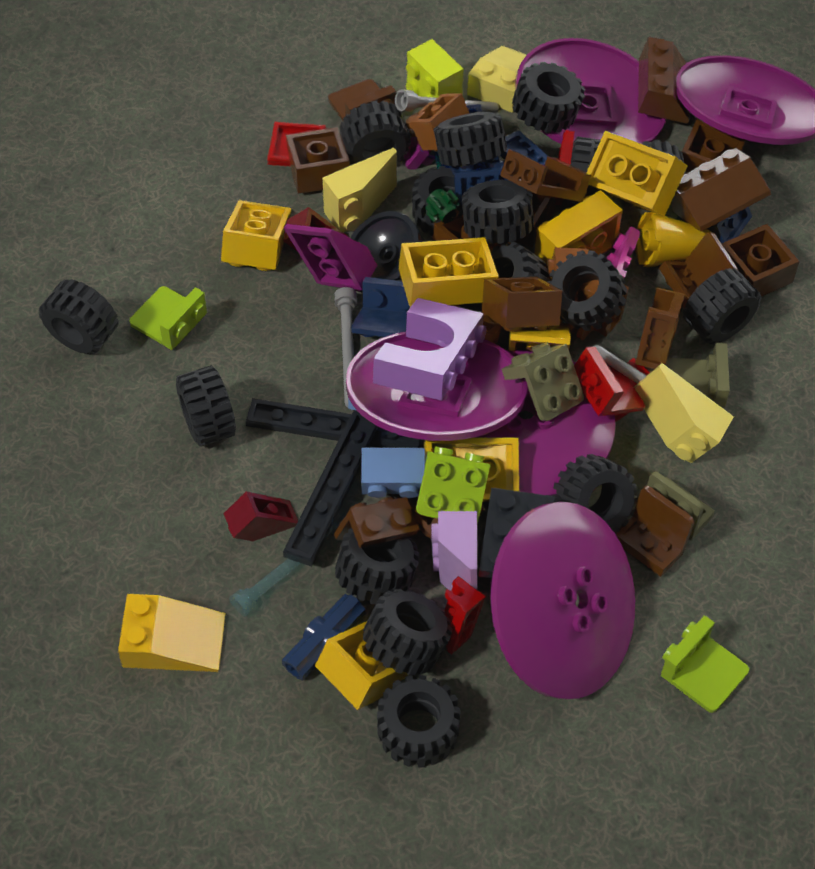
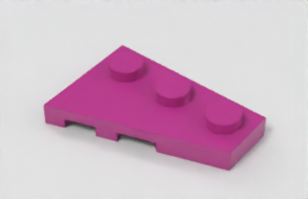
(624, 247)

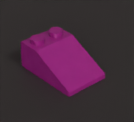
(332, 256)

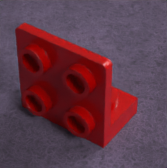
(606, 387)

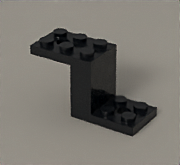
(503, 512)

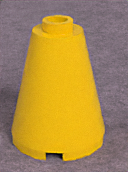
(665, 239)

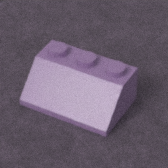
(455, 547)

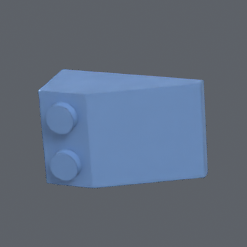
(392, 471)

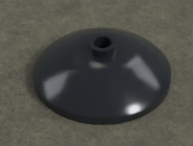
(383, 237)

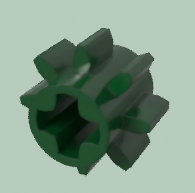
(442, 206)

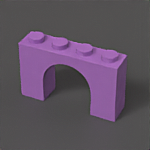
(436, 370)

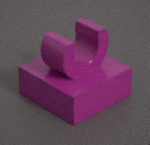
(417, 155)

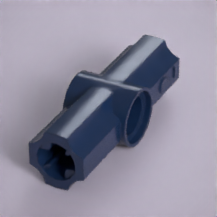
(339, 618)

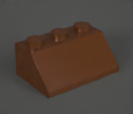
(657, 81)
(719, 190)

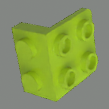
(169, 316)
(452, 483)
(703, 666)

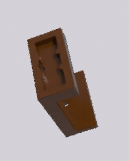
(551, 179)
(660, 328)

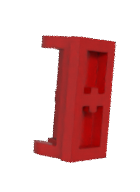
(463, 611)

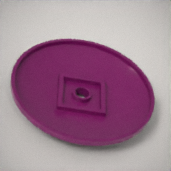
(609, 87)
(748, 99)
(473, 408)
(552, 444)
(534, 590)

